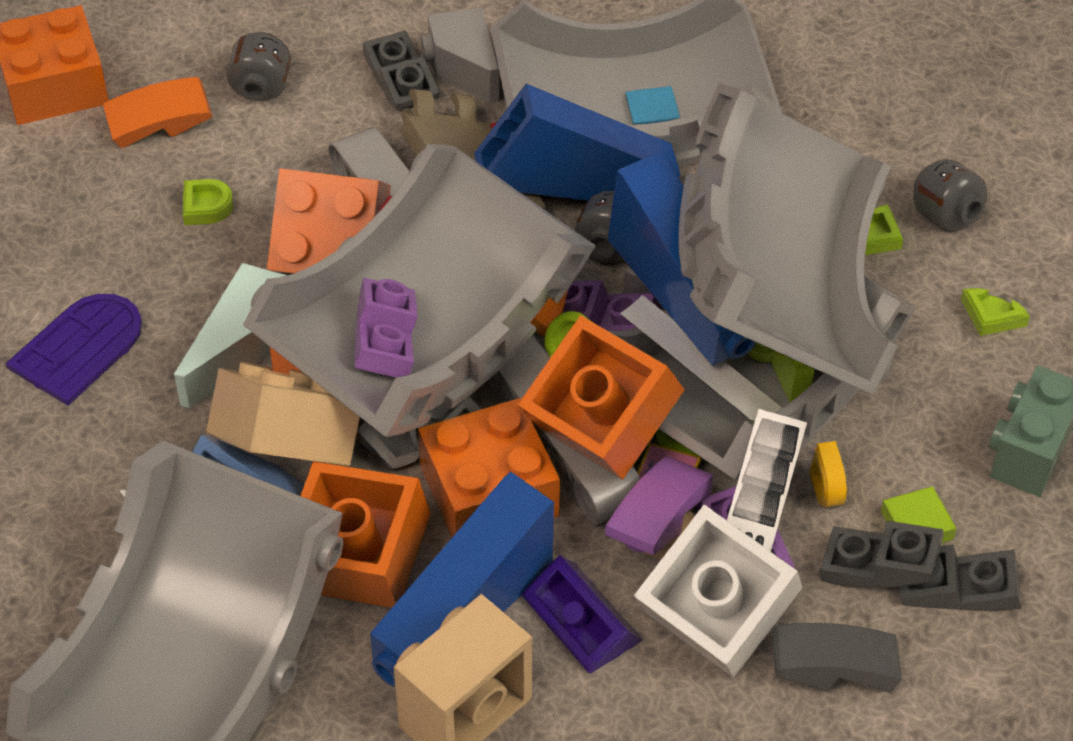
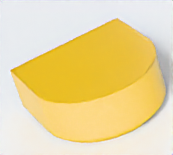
(828, 475)

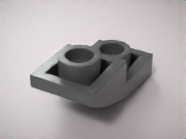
(398, 68)
(892, 559)
(968, 583)
(828, 651)

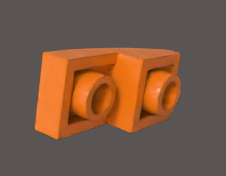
(164, 105)

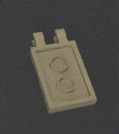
(460, 129)

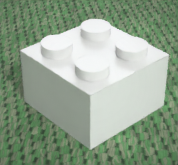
(719, 591)

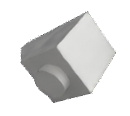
(463, 52)

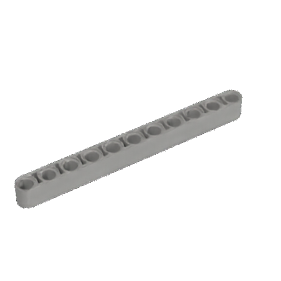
(590, 486)

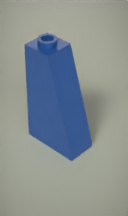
(563, 148)
(647, 238)
(490, 555)

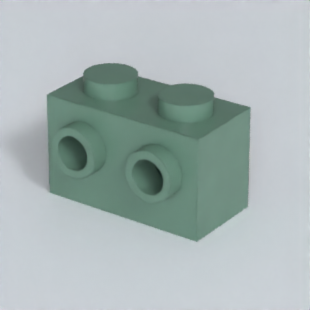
(1036, 432)

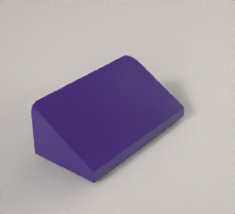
(580, 615)

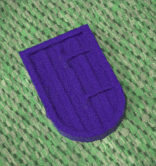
(79, 346)

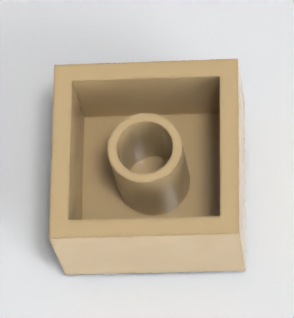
(281, 415)
(464, 676)

